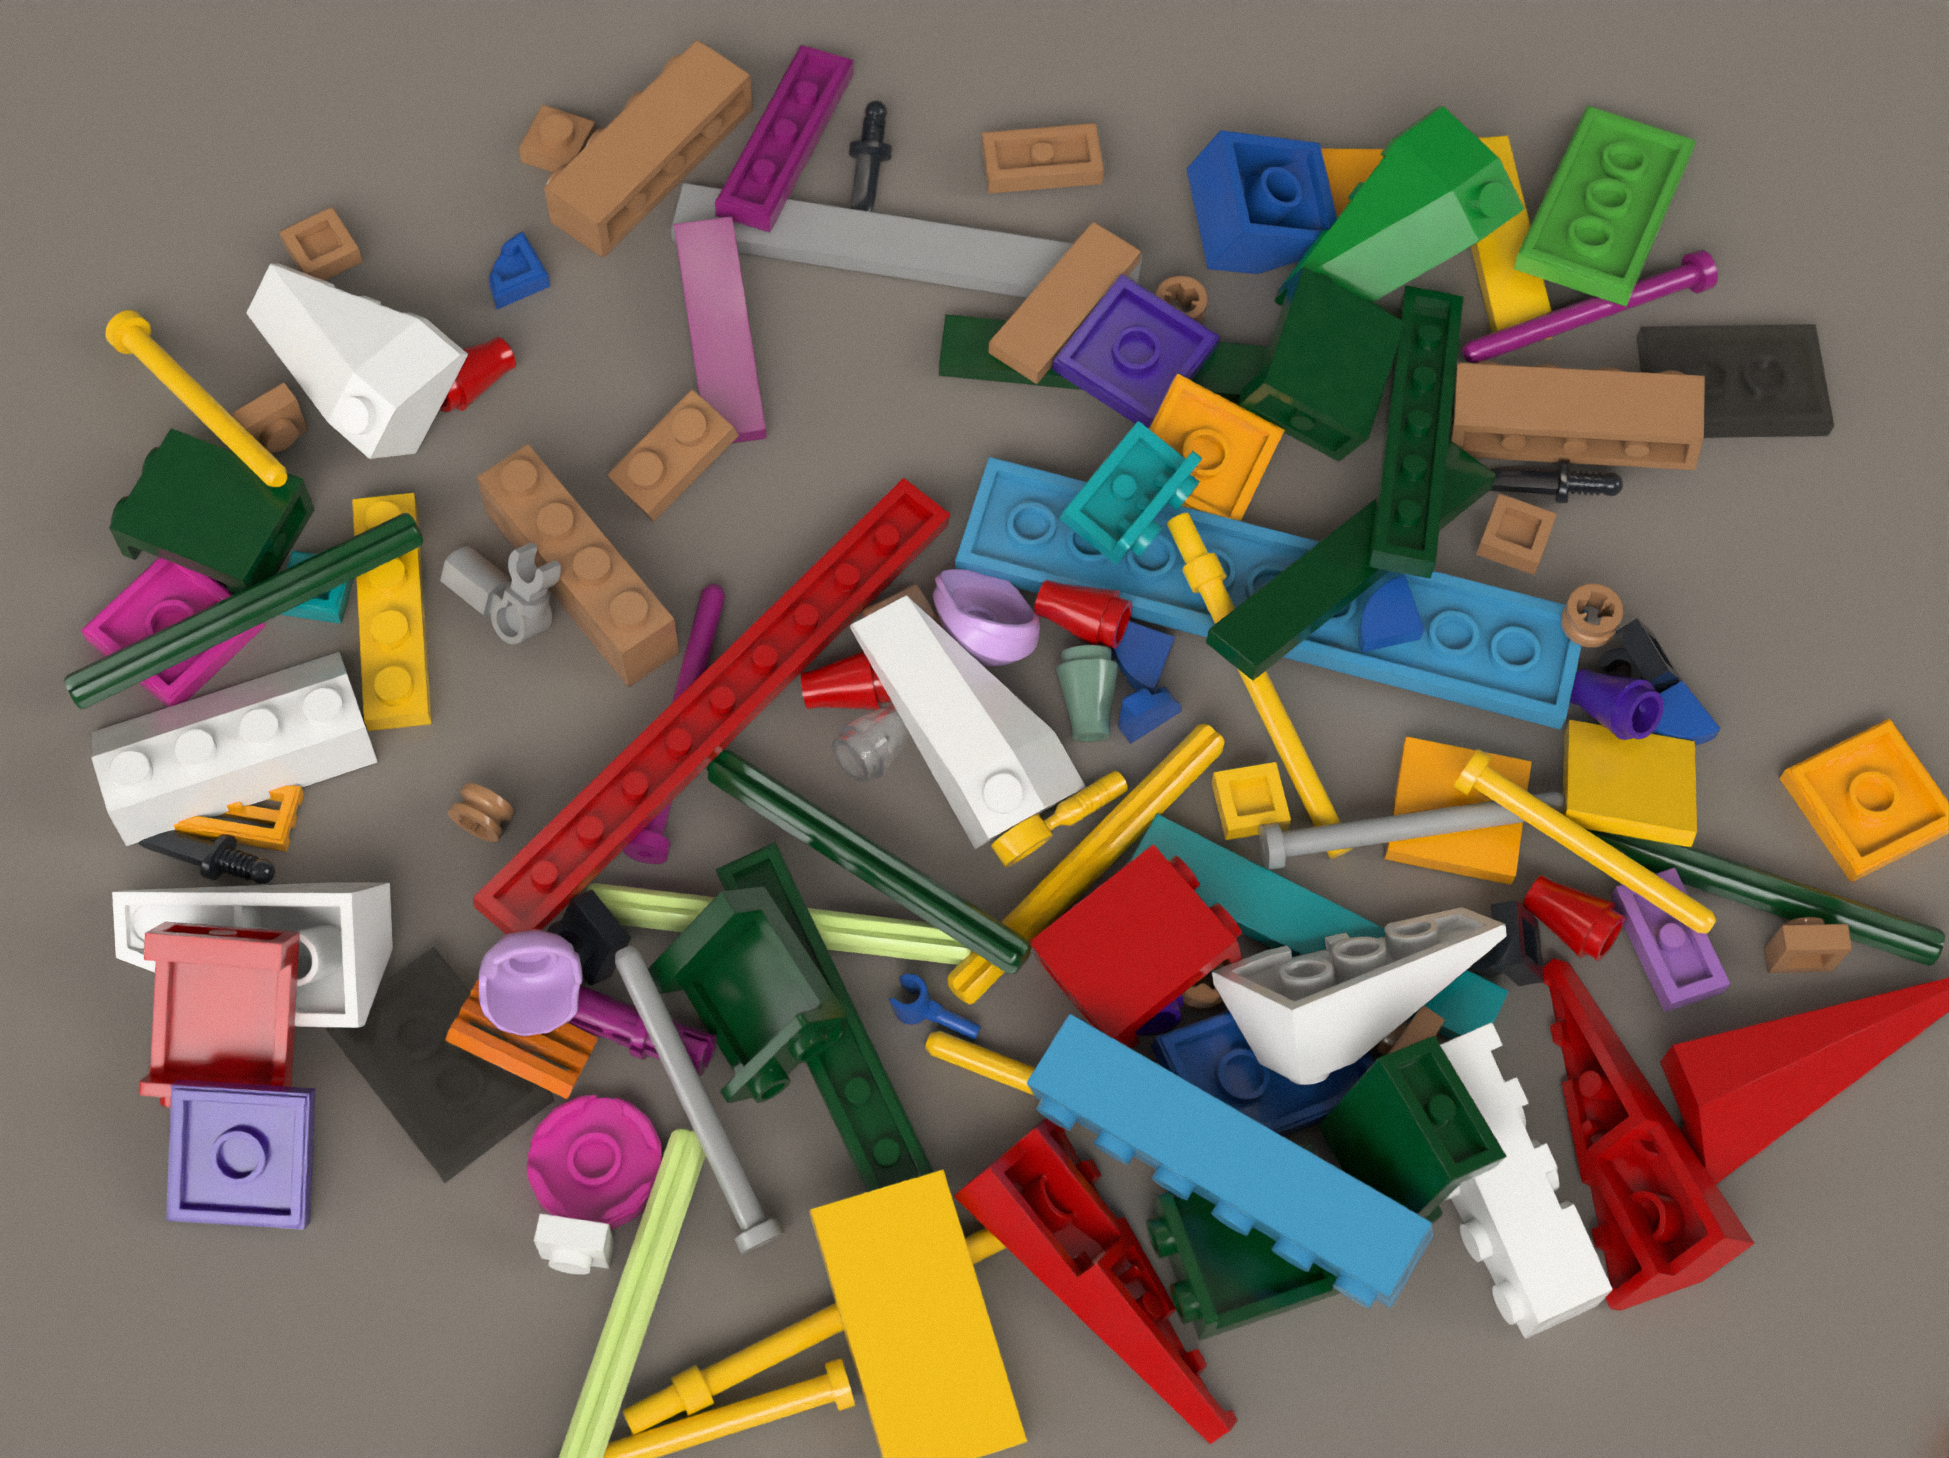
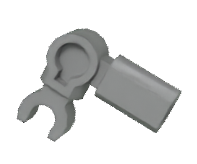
(516, 605)

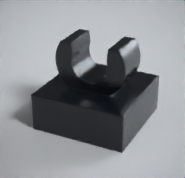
(1643, 655)
(593, 934)
(1519, 952)

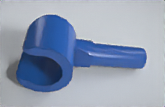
(928, 1009)

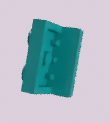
(1129, 492)

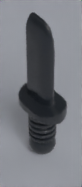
(869, 154)
(1556, 482)
(212, 857)

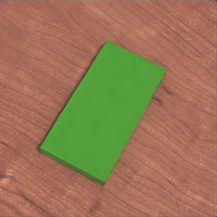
(1605, 206)

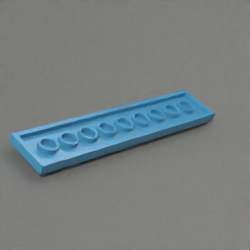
(1476, 643)

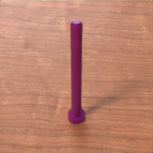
(1696, 272)
(650, 844)

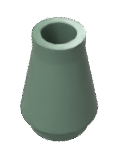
(1088, 689)

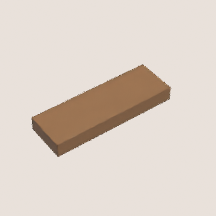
(1063, 302)

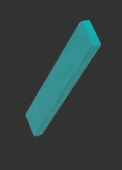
(1292, 916)

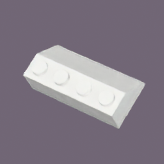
(230, 748)

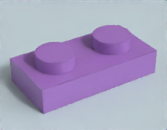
(1674, 957)

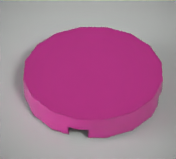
(594, 1160)

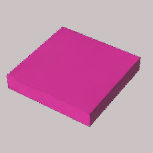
(153, 602)

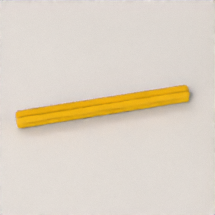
(1095, 853)

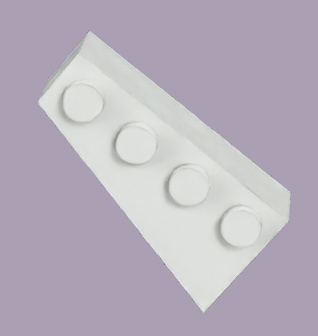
(1511, 1214)

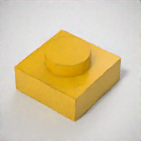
(1250, 799)

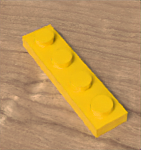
(392, 626)

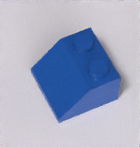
(1259, 200)

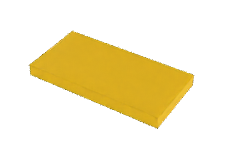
(917, 1322)

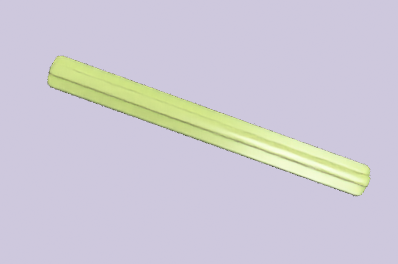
(838, 929)
(635, 1298)

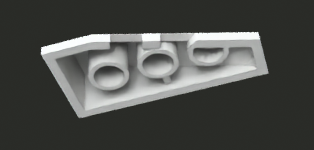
(359, 362)
(973, 732)
(340, 925)
(1340, 1002)

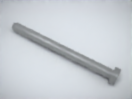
(1278, 845)
(697, 1105)

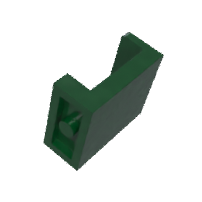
(1324, 365)
(210, 513)
(751, 990)
(1412, 1129)
(1225, 1275)

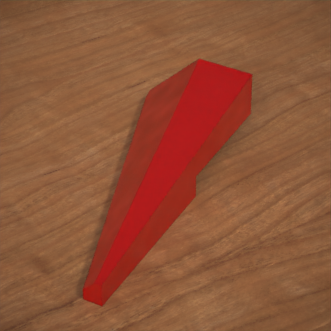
(1766, 1078)
(1651, 1195)
(1058, 1226)

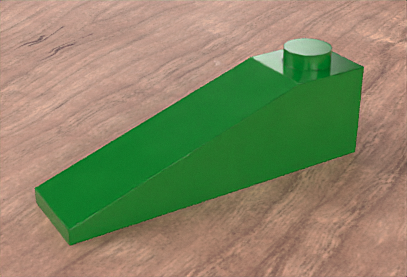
(1416, 209)

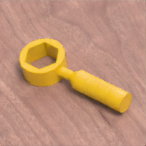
(1035, 831)

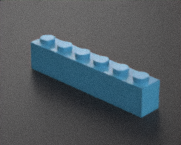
(1231, 1162)

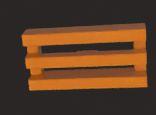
(564, 1045)

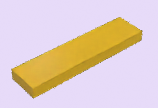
(1506, 292)

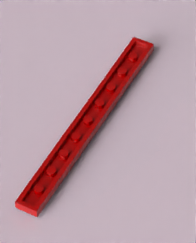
(710, 713)

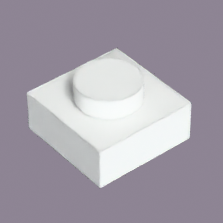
(573, 1243)

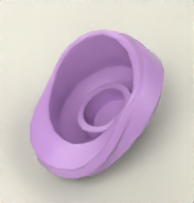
(986, 616)

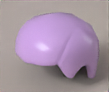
(530, 982)

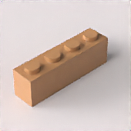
(648, 148)
(1579, 415)
(595, 579)

